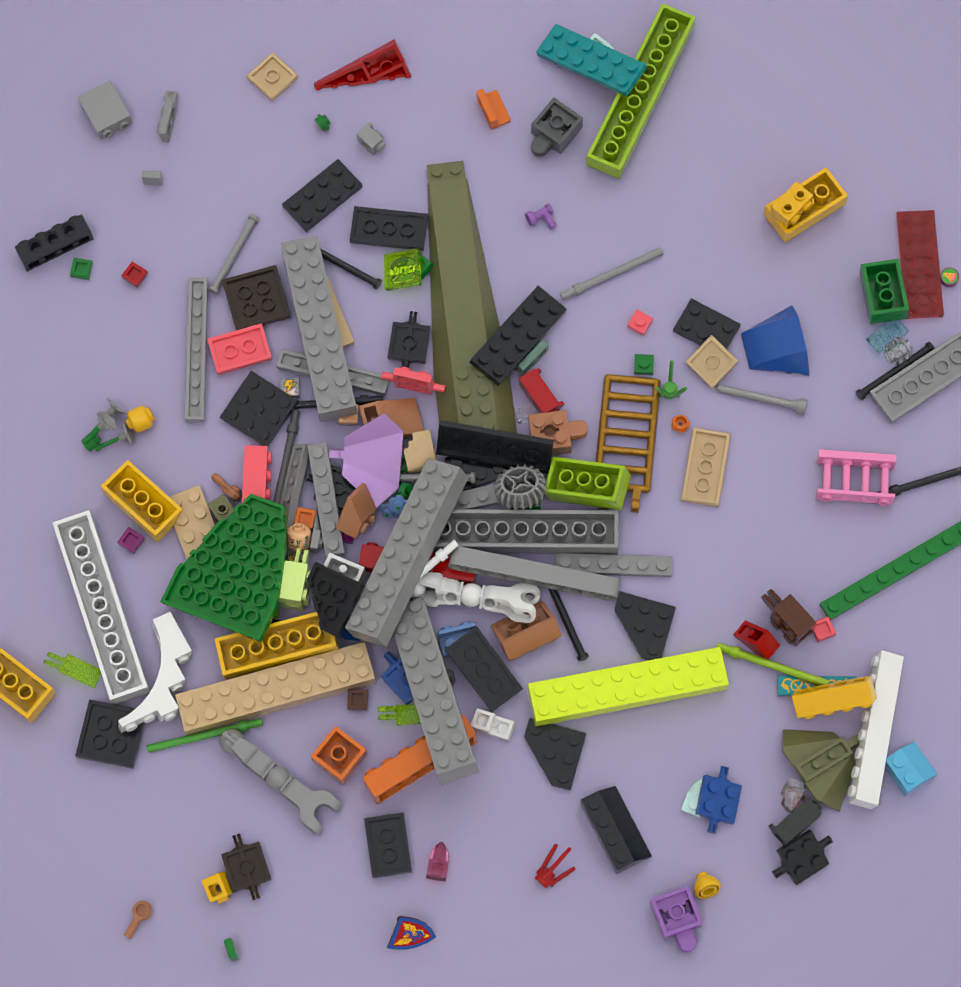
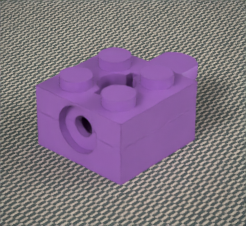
(677, 917)

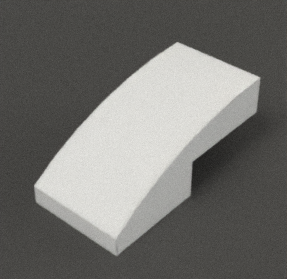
(492, 724)

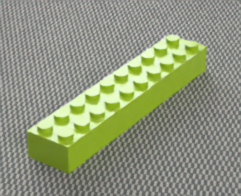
(632, 112)

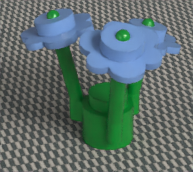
(397, 503)

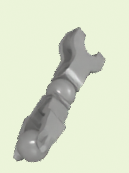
(279, 779)

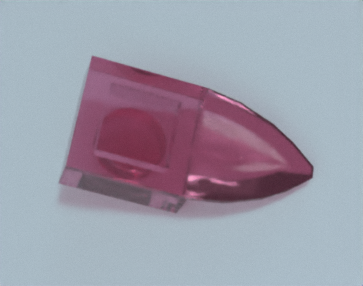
(438, 863)

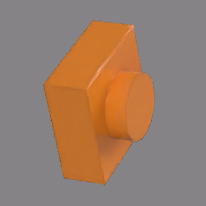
(306, 517)

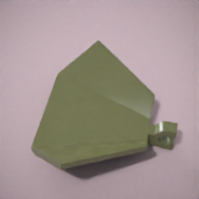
(821, 762)

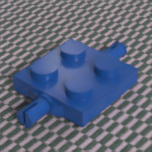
(396, 678)
(718, 799)

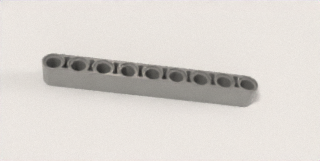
(534, 573)

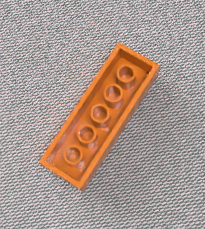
(405, 768)

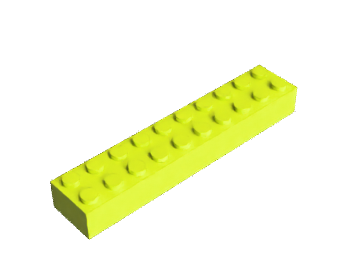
(627, 686)

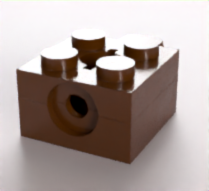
(789, 617)

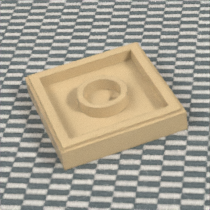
(272, 76)
(712, 361)

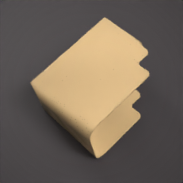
(418, 451)

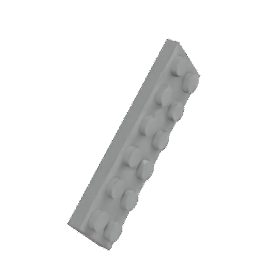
(920, 380)

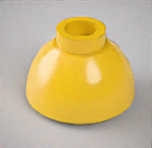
(706, 886)

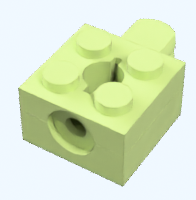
(294, 582)

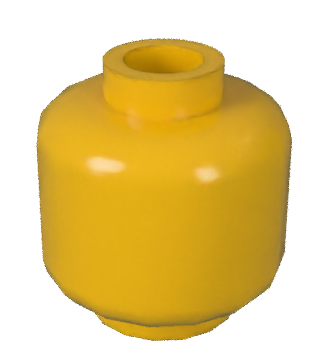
(140, 419)

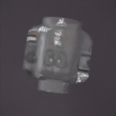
(898, 350)

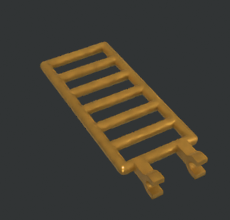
(650, 435)

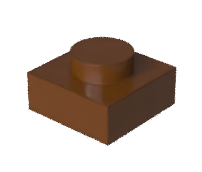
(357, 699)

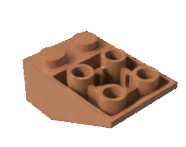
(401, 411)

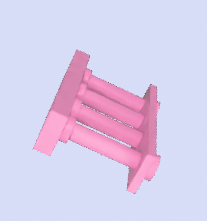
(859, 459)

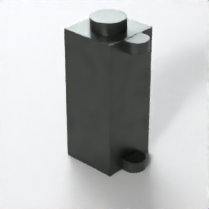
(797, 821)

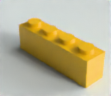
(834, 697)

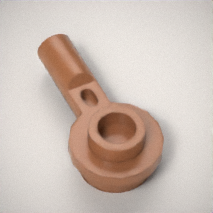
(233, 491)
(141, 911)

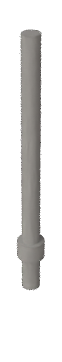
(579, 288)

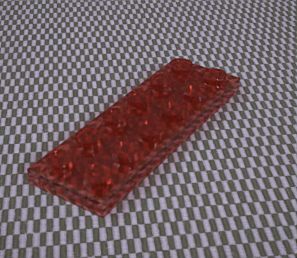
(920, 263)

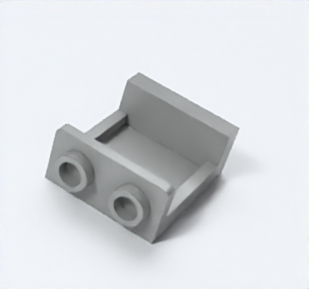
(105, 110)

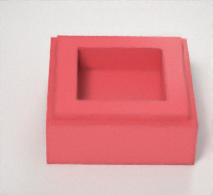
(824, 629)

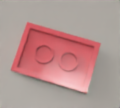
(239, 349)

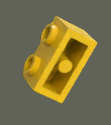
(791, 205)

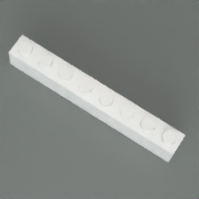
(876, 731)

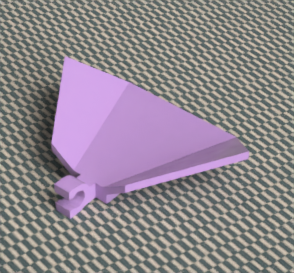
(373, 457)

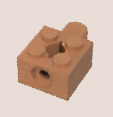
(558, 428)

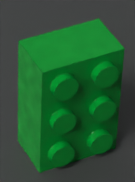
(884, 291)

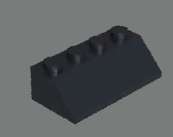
(615, 829)

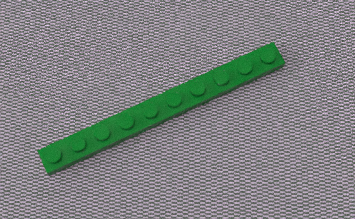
(892, 572)

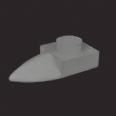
(316, 540)

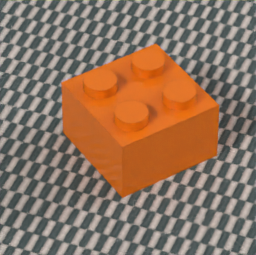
(339, 755)

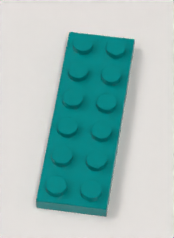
(591, 59)

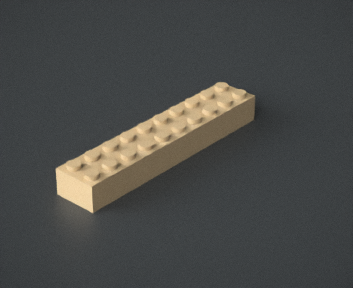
(275, 689)

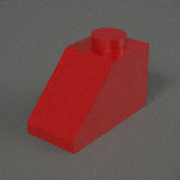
(757, 639)

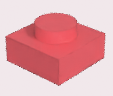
(640, 322)

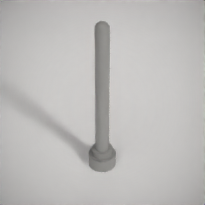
(798, 405)

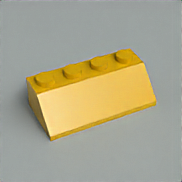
(141, 500)

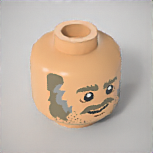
(298, 537)

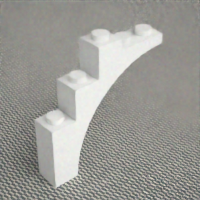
(160, 702)

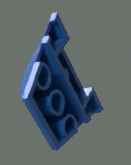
(777, 344)

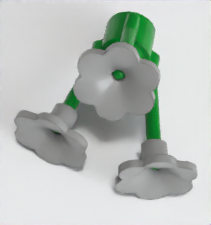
(93, 440)

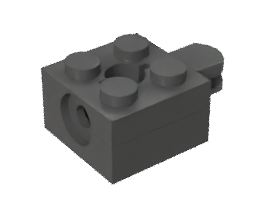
(554, 128)

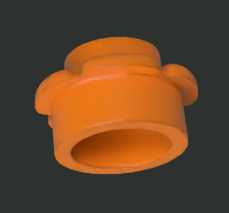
(680, 428)

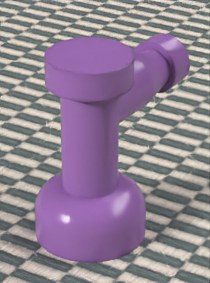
(544, 212)

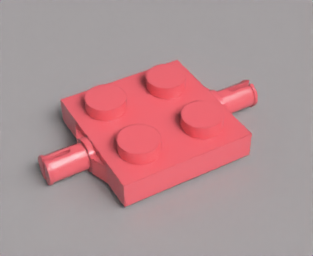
(413, 381)

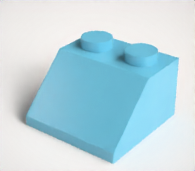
(909, 768)

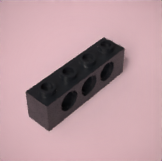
(51, 251)

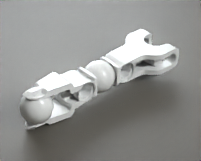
(493, 598)

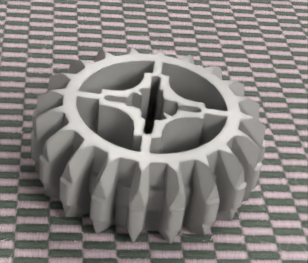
(521, 491)

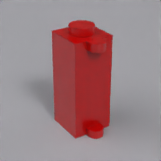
(539, 392)

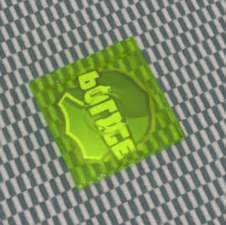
(402, 269)

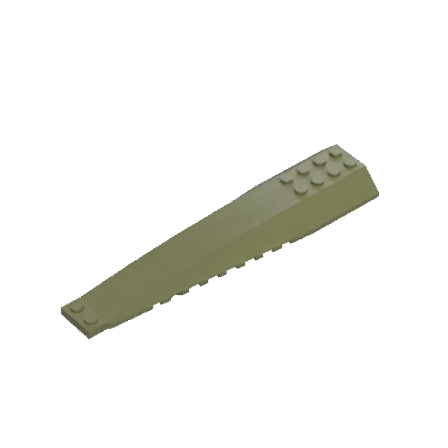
(462, 306)

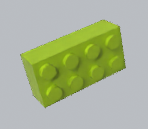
(587, 483)

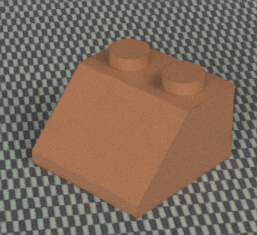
(357, 512)

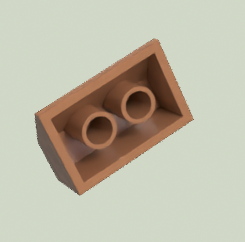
(520, 637)

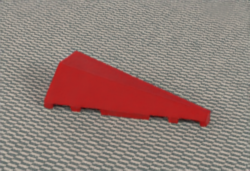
(378, 65)

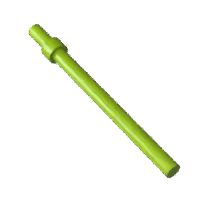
(736, 652)

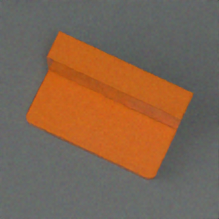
(492, 108)

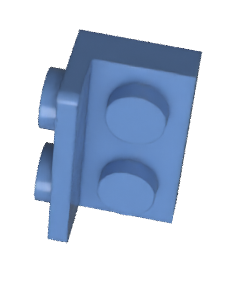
(449, 635)

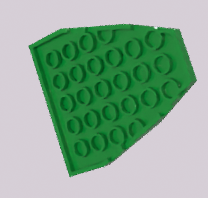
(235, 571)

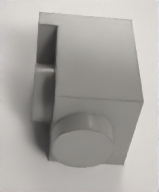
(371, 139)

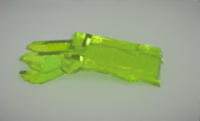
(75, 669)
(403, 714)

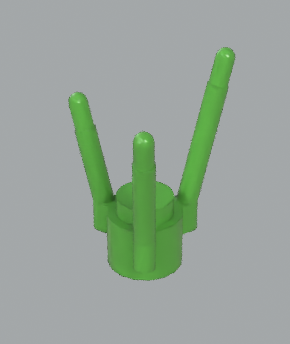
(670, 389)

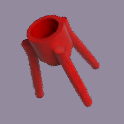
(546, 876)

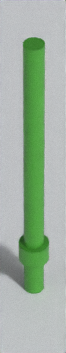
(241, 726)

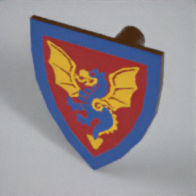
(410, 933)

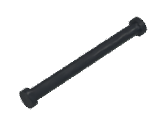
(349, 268)
(865, 391)
(568, 625)

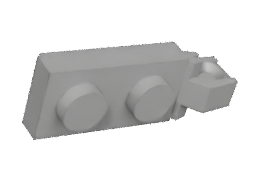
(168, 115)

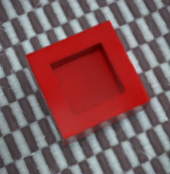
(134, 274)

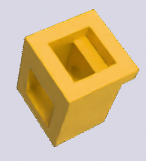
(211, 887)

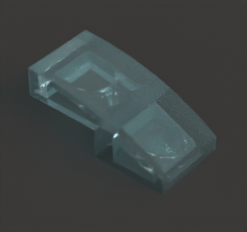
(886, 334)

